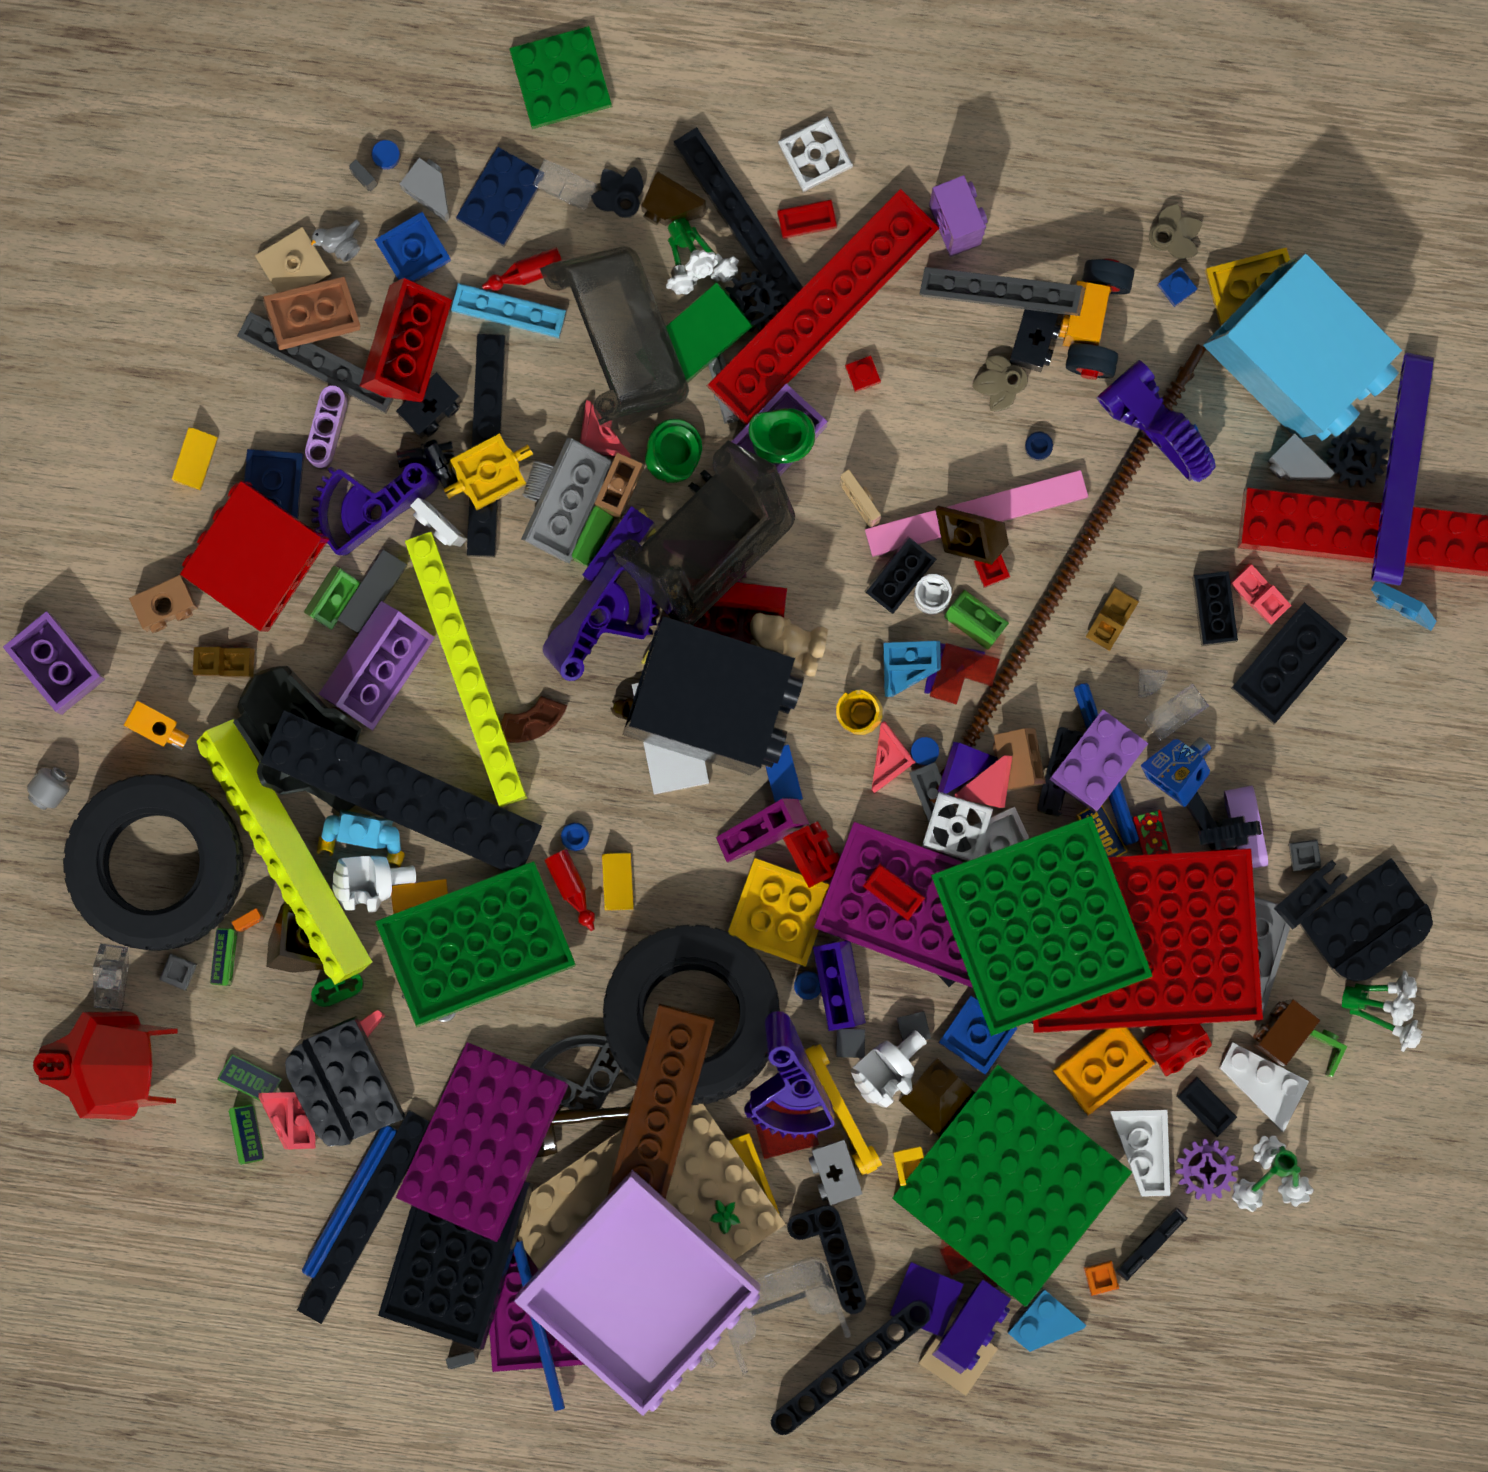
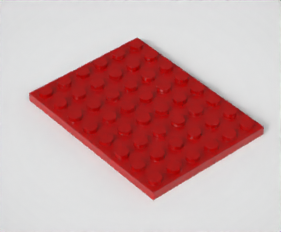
(1198, 940)

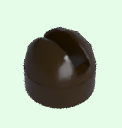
(621, 707)

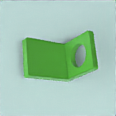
(1331, 1039)

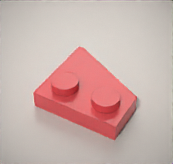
(288, 1120)

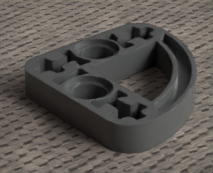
(589, 1088)

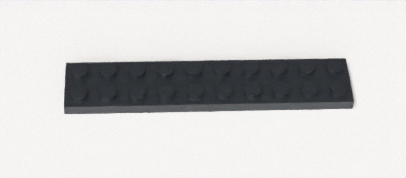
(400, 793)

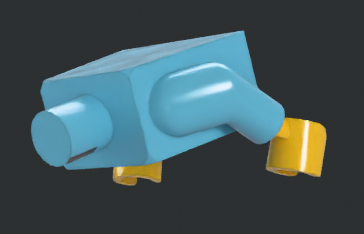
(361, 831)

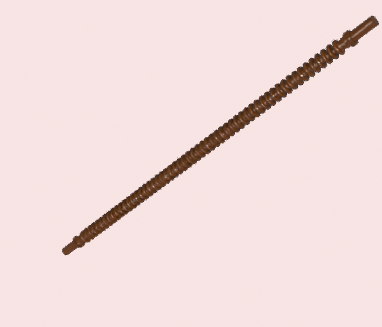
(1184, 375)

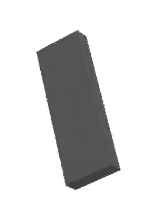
(372, 591)

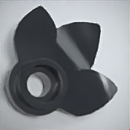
(618, 189)

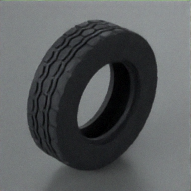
(90, 847)
(698, 950)

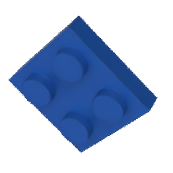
(413, 249)
(971, 1038)

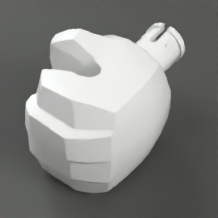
(367, 881)
(887, 1070)

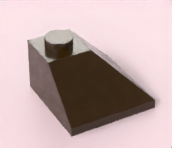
(670, 201)
(971, 535)
(290, 946)
(937, 1097)

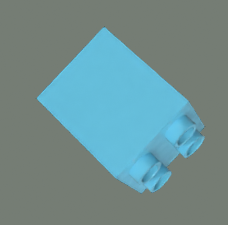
(1305, 350)

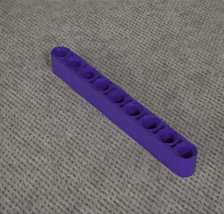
(1402, 469)

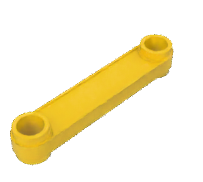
(865, 1157)

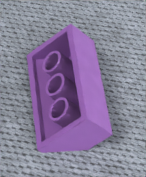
(376, 665)

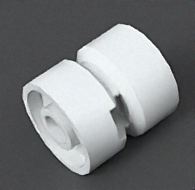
(932, 594)

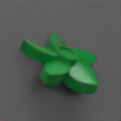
(724, 1216)

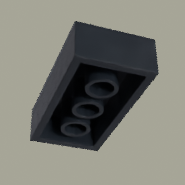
(900, 575)
(1215, 608)

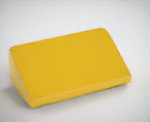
(194, 458)
(617, 881)

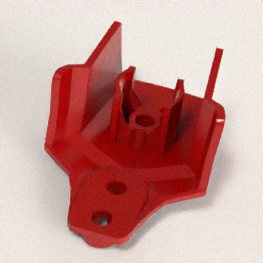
(103, 1065)

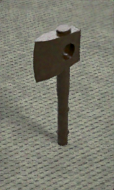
(573, 1116)

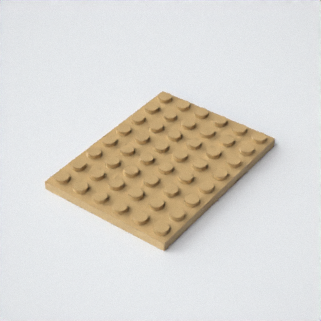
(703, 1173)

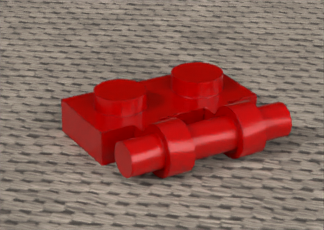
(812, 853)

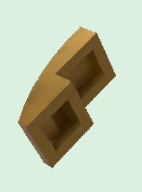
(1112, 618)
(223, 662)

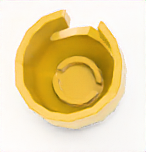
(859, 712)

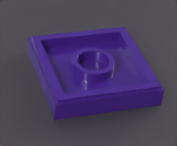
(933, 1288)

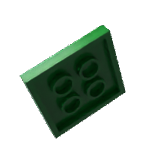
(560, 77)

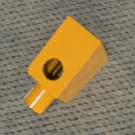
(143, 719)

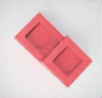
(1260, 594)

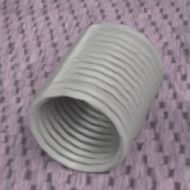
(537, 480)

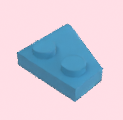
(1404, 604)
(909, 663)
(1044, 1323)

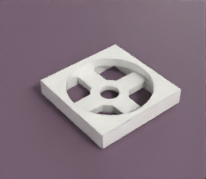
(823, 126)
(969, 831)

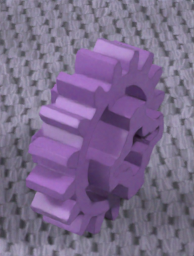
(1194, 1170)

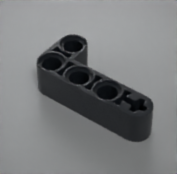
(834, 1260)

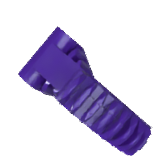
(1136, 402)
(360, 501)
(580, 631)
(792, 1087)

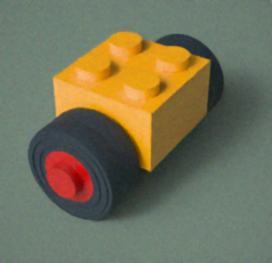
(1084, 331)

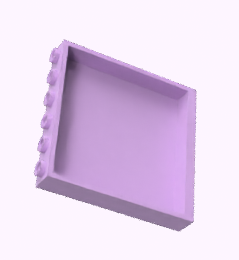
(638, 1293)

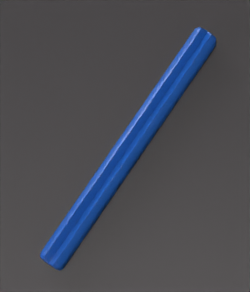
(1117, 797)
(348, 1201)

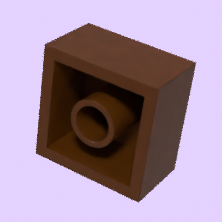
(1285, 1031)

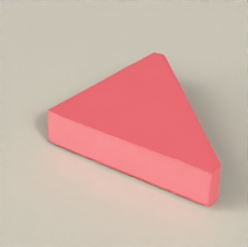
(599, 437)
(890, 758)
(990, 786)

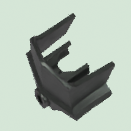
(260, 709)

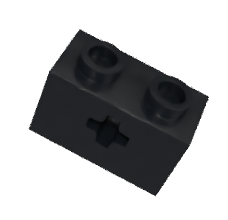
(1030, 355)
(424, 422)

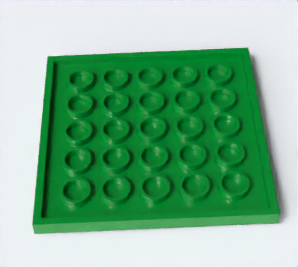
(1041, 925)
(1012, 1185)

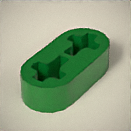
(340, 995)

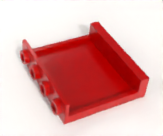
(253, 556)

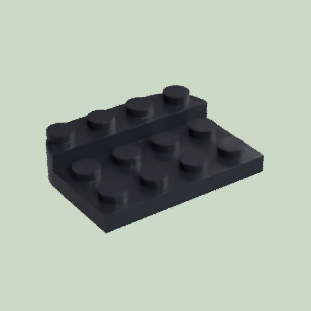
(1369, 924)
(341, 1084)

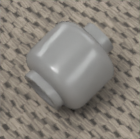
(48, 788)

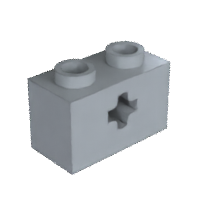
(837, 1155)

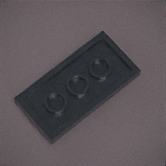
(1289, 663)

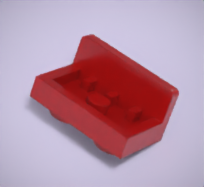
(1177, 1045)

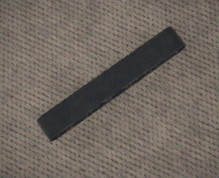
(839, 1374)

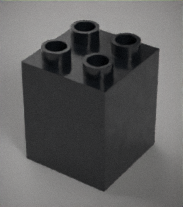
(713, 698)

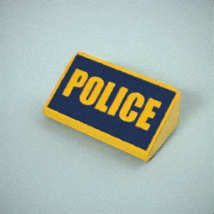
(1110, 839)

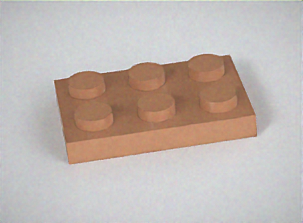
(311, 313)

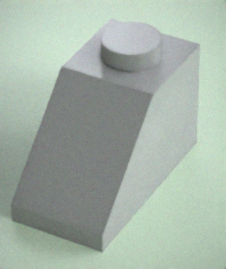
(427, 187)
(1298, 463)

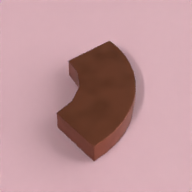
(534, 722)

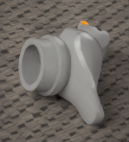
(338, 241)

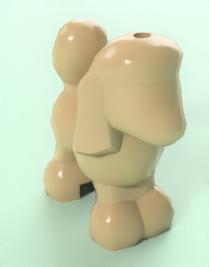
(790, 640)

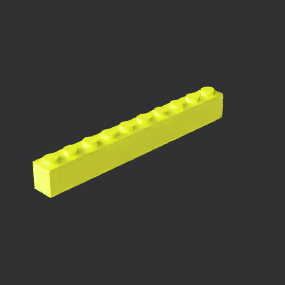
(466, 669)
(284, 853)

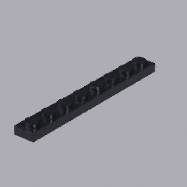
(737, 213)
(486, 424)
(364, 1218)

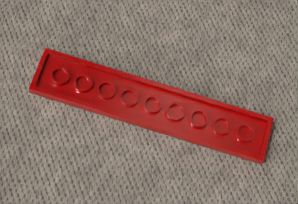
(823, 306)

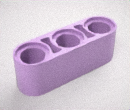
(326, 440)
(1244, 803)

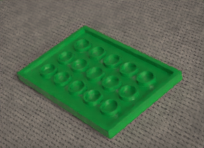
(475, 944)

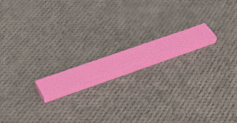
(998, 506)

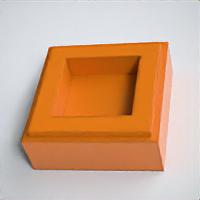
(248, 920)
(1101, 1278)

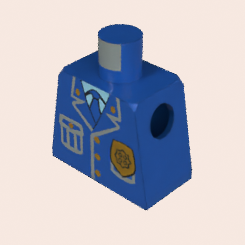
(1178, 769)

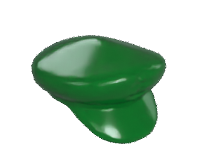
(782, 435)
(673, 450)

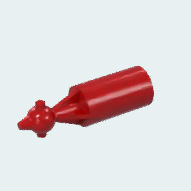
(524, 270)
(570, 885)

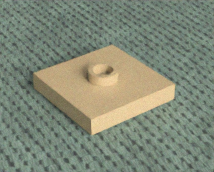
(293, 262)
(860, 499)
(961, 1382)

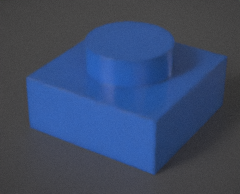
(1177, 287)

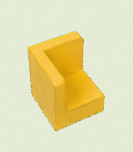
(906, 1162)

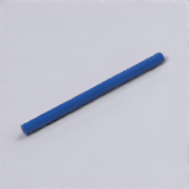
(540, 1334)

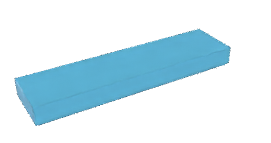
(508, 310)

